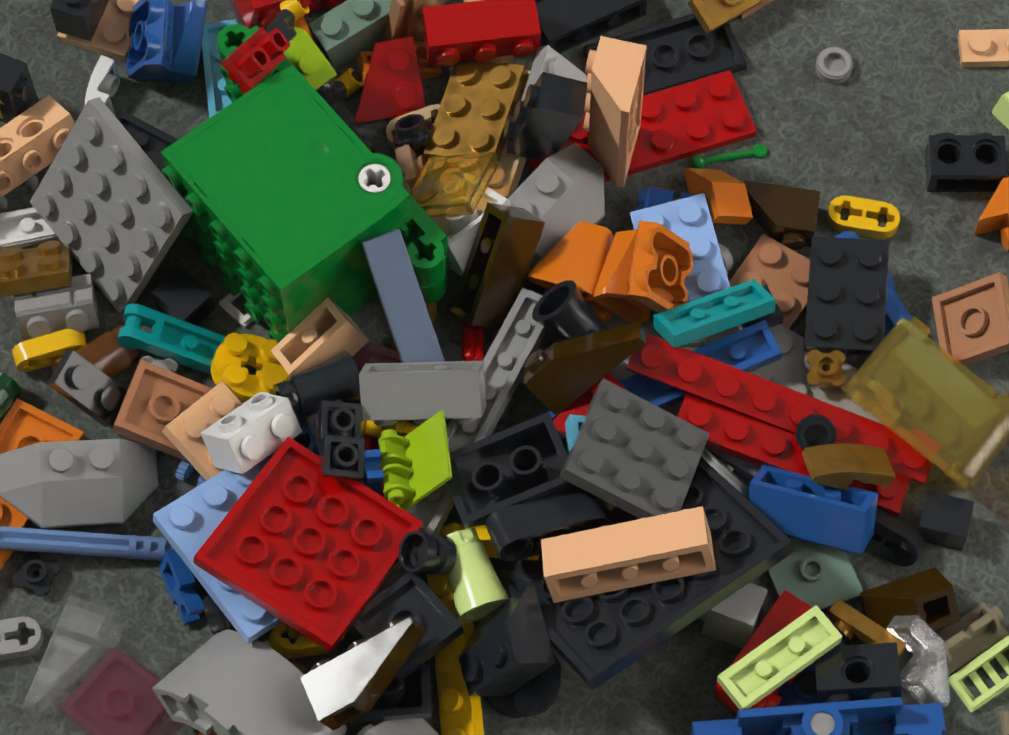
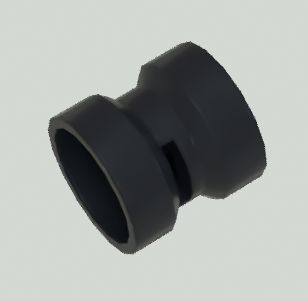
(427, 553)

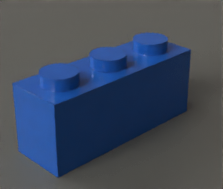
(815, 511)

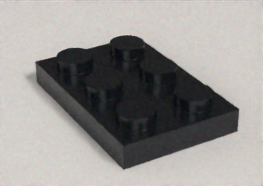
(846, 295)

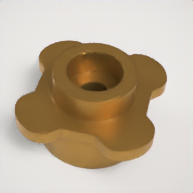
(822, 378)

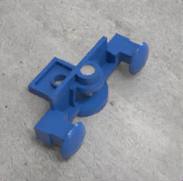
(802, 715)

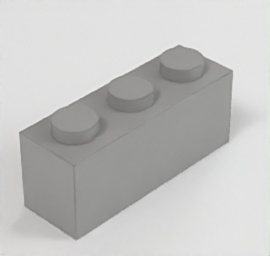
(421, 390)

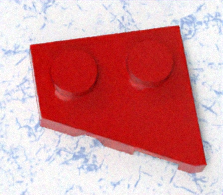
(391, 83)

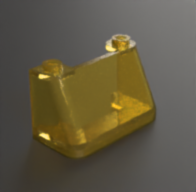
(932, 403)

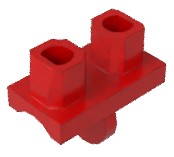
(256, 58)

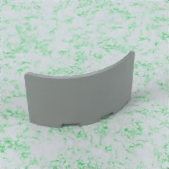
(239, 691)

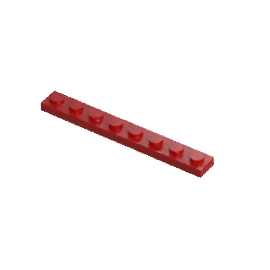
(767, 400)

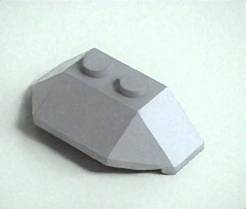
(562, 193)
(78, 481)

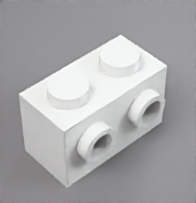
(251, 432)

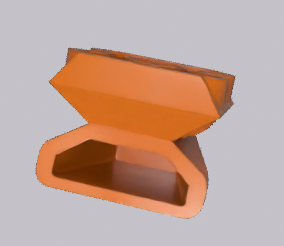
(577, 258)
(644, 272)

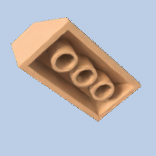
(614, 103)

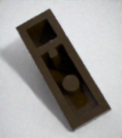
(577, 364)

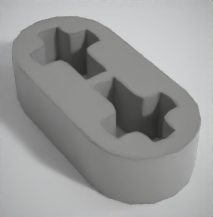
(12, 628)

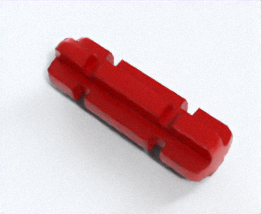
(472, 343)

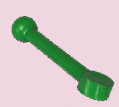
(759, 151)

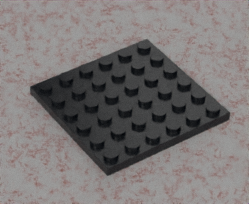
(616, 628)

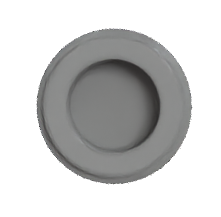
(834, 65)

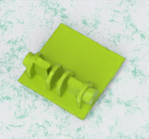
(415, 463)

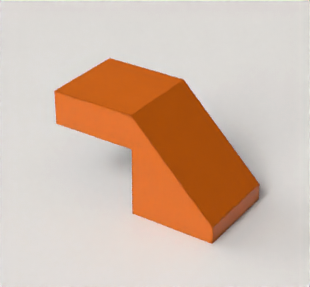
(724, 194)

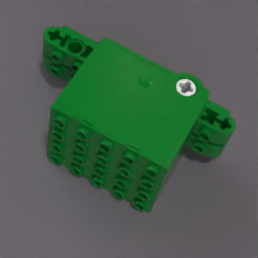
(290, 196)

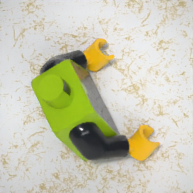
(308, 58)

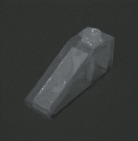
(74, 650)

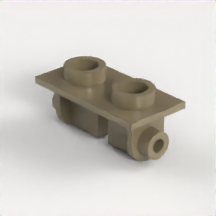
(972, 635)

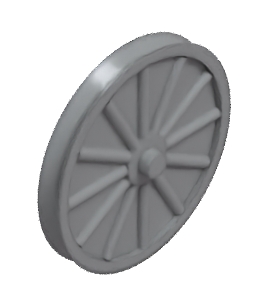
(725, 472)

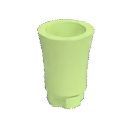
(473, 578)

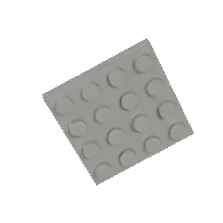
(110, 205)

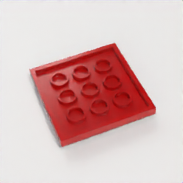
(307, 544)

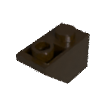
(919, 594)

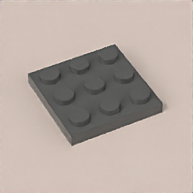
(634, 453)

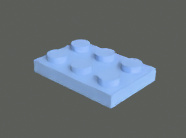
(692, 222)

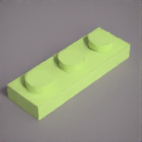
(779, 658)

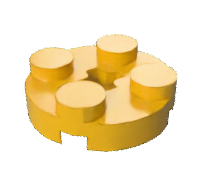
(244, 350)

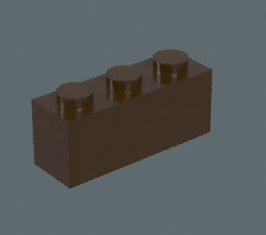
(497, 265)

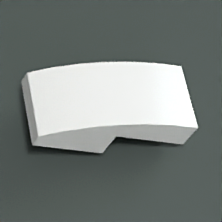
(103, 82)

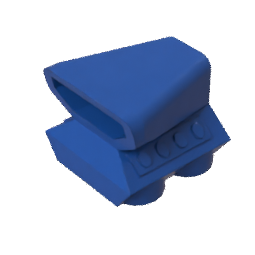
(165, 40)

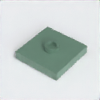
(816, 575)

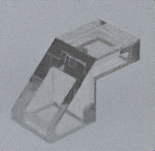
(927, 669)

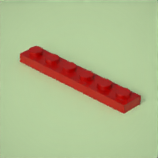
(770, 446)

